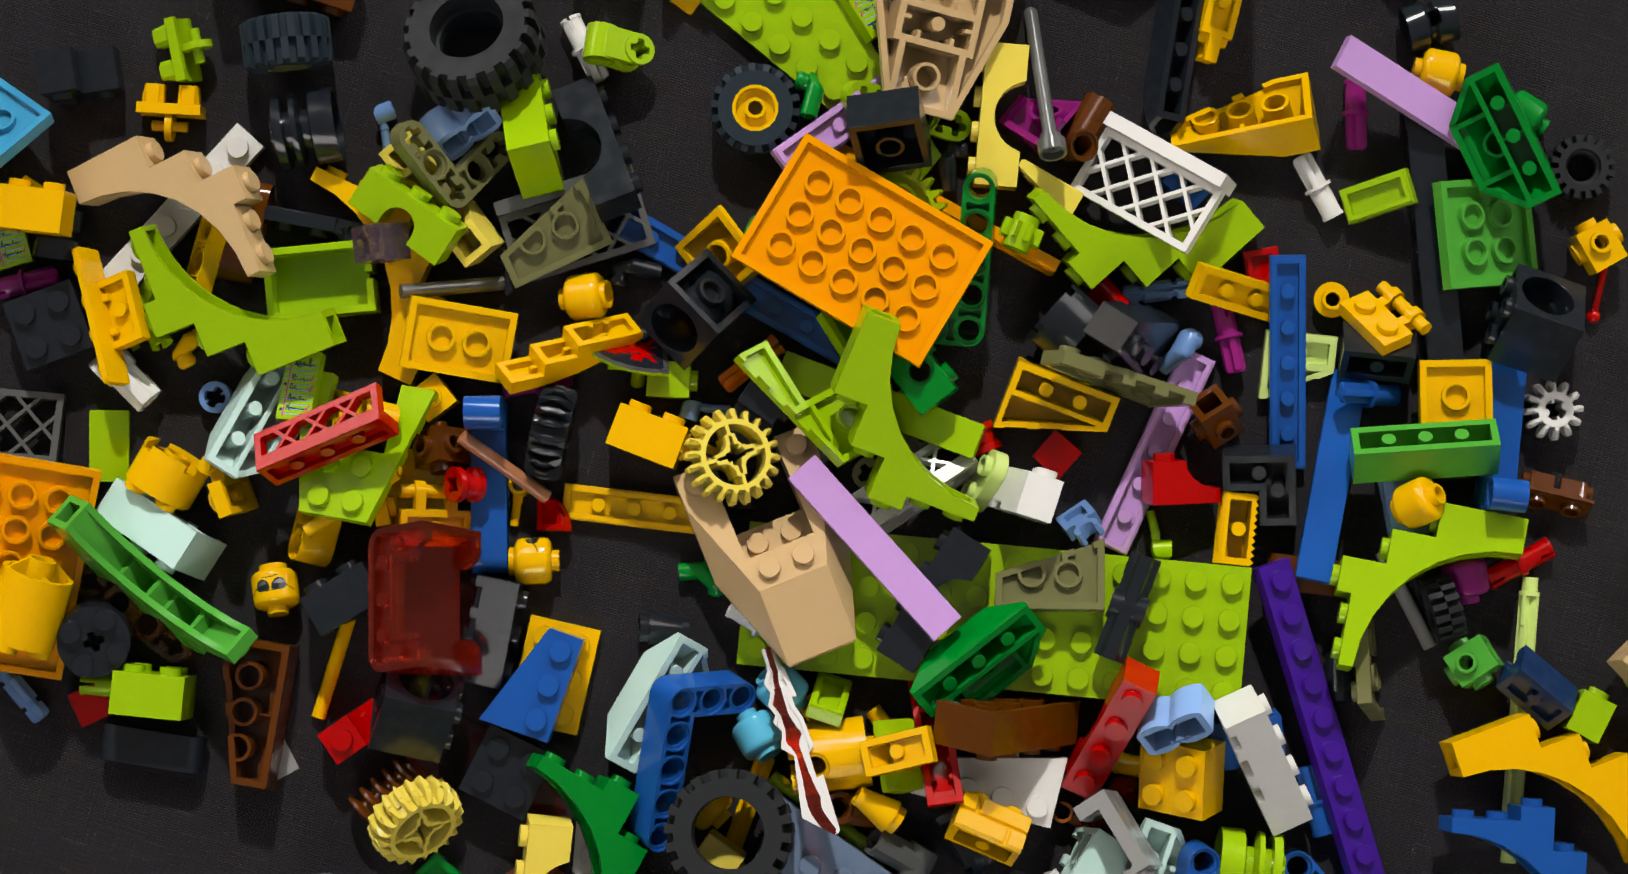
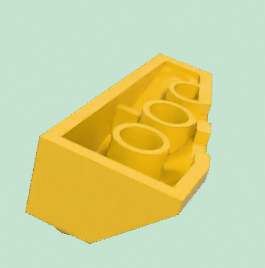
(1266, 123)

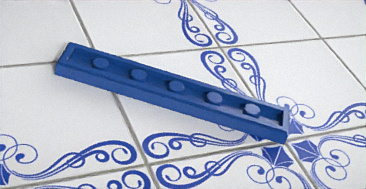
(1287, 353)
(1328, 487)

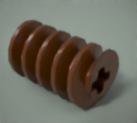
(408, 771)

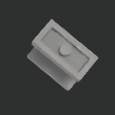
(1111, 807)

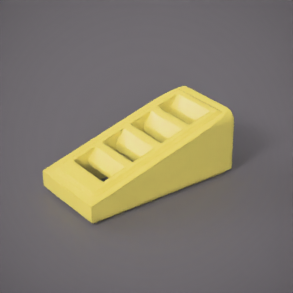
(1060, 191)

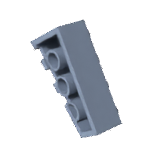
(823, 852)

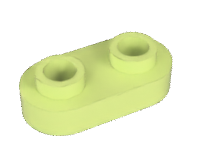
(987, 478)

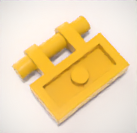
(1377, 324)
(419, 492)
(226, 494)

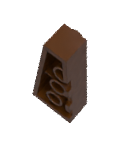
(258, 711)

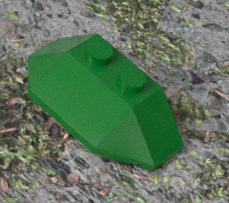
(1501, 141)
(979, 656)

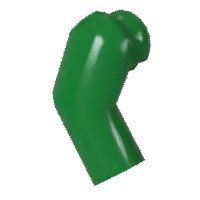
(813, 94)
(699, 571)

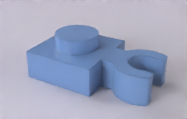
(1080, 522)

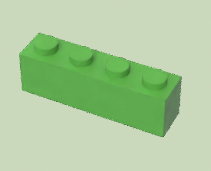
(1424, 450)

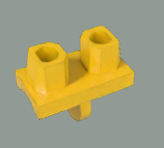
(155, 105)

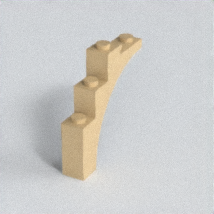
(221, 199)

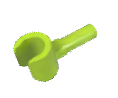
(1159, 548)

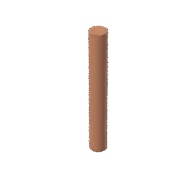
(504, 466)

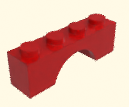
(1121, 714)

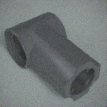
(900, 853)

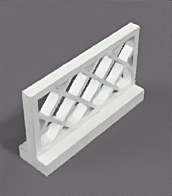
(1174, 161)

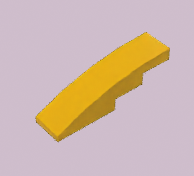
(567, 355)

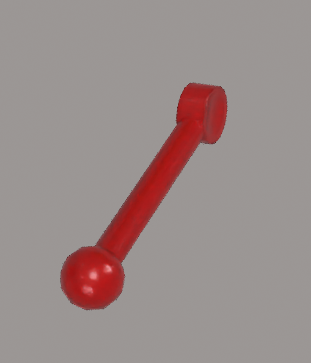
(1593, 315)

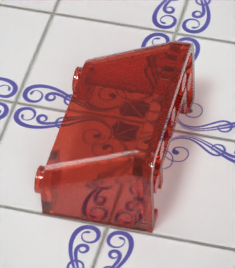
(418, 599)

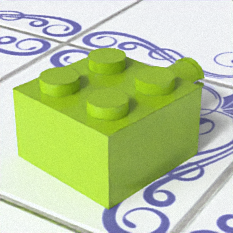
(146, 692)

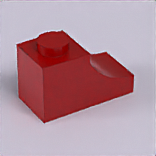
(1168, 482)
(348, 734)

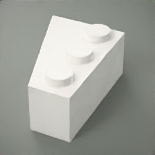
(1029, 494)

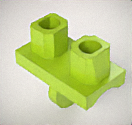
(185, 50)

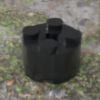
(1064, 321)
(85, 656)

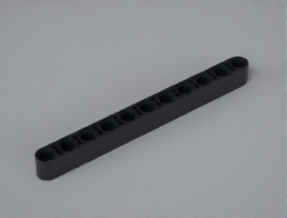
(1427, 164)

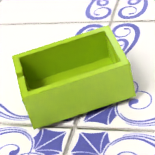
(320, 279)

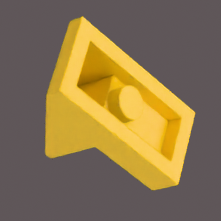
(898, 751)

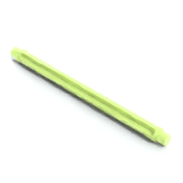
(1525, 635)

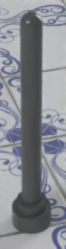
(1051, 143)

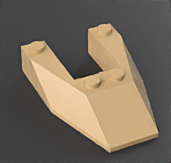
(938, 46)
(783, 575)

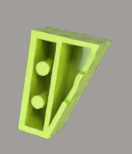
(532, 140)

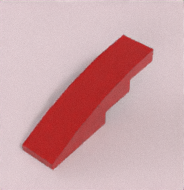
(940, 778)

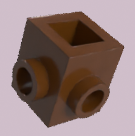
(1216, 417)
(438, 448)

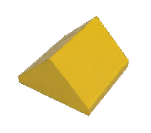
(721, 237)

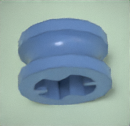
(212, 387)

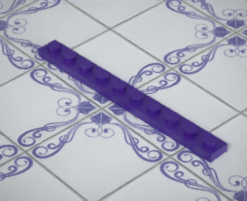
(1317, 718)

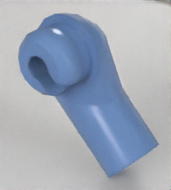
(1183, 347)

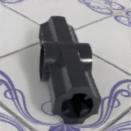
(1127, 607)

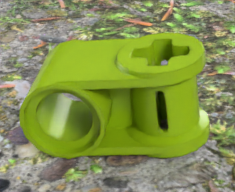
(616, 47)

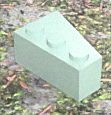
(165, 535)
(1094, 854)

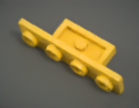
(112, 312)

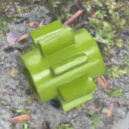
(1021, 232)

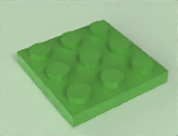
(1480, 236)

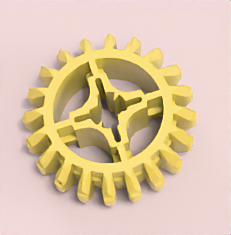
(728, 443)
(415, 819)

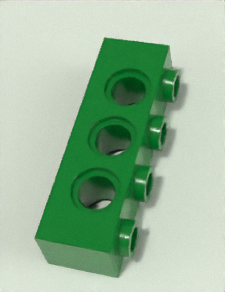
(928, 393)

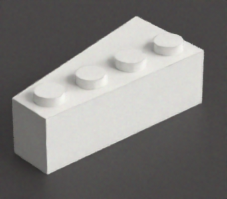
(1263, 759)
(1020, 782)

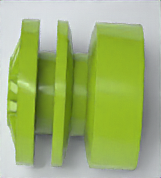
(1254, 859)

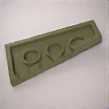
(1117, 380)

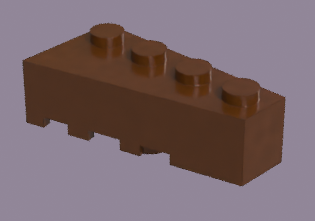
(1007, 725)

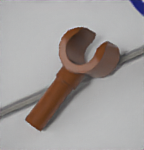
(1072, 819)

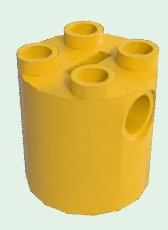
(32, 605)
(838, 753)

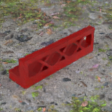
(323, 444)

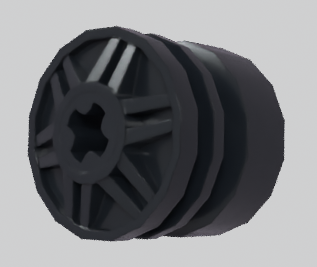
(307, 128)

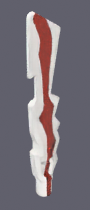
(796, 740)

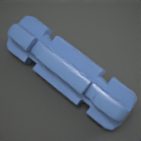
(1156, 291)
(24, 696)

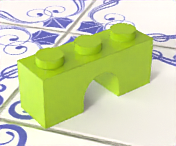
(435, 227)

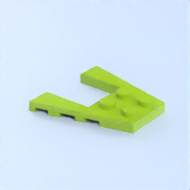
(820, 418)
(359, 483)

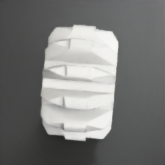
(1564, 406)

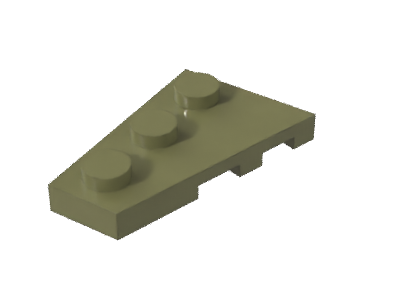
(557, 238)
(1059, 583)
(1367, 676)

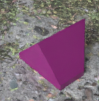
(1024, 119)

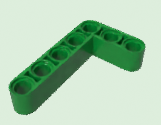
(974, 309)

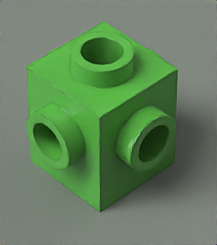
(1484, 662)

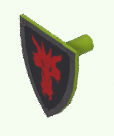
(640, 359)

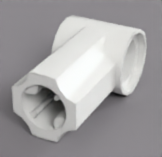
(140, 391)

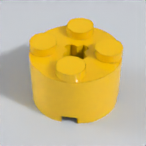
(166, 475)

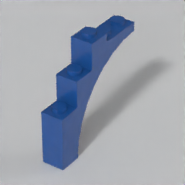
(1523, 833)

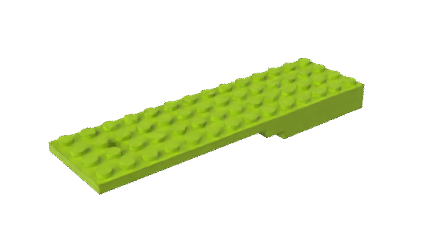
(1188, 632)

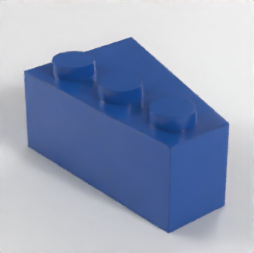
(538, 688)

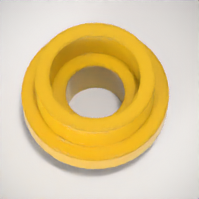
(1320, 298)

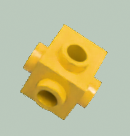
(1609, 245)

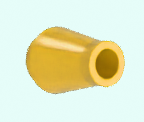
(879, 809)

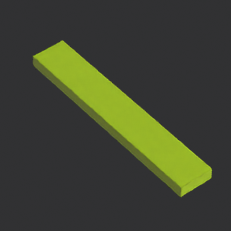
(937, 427)

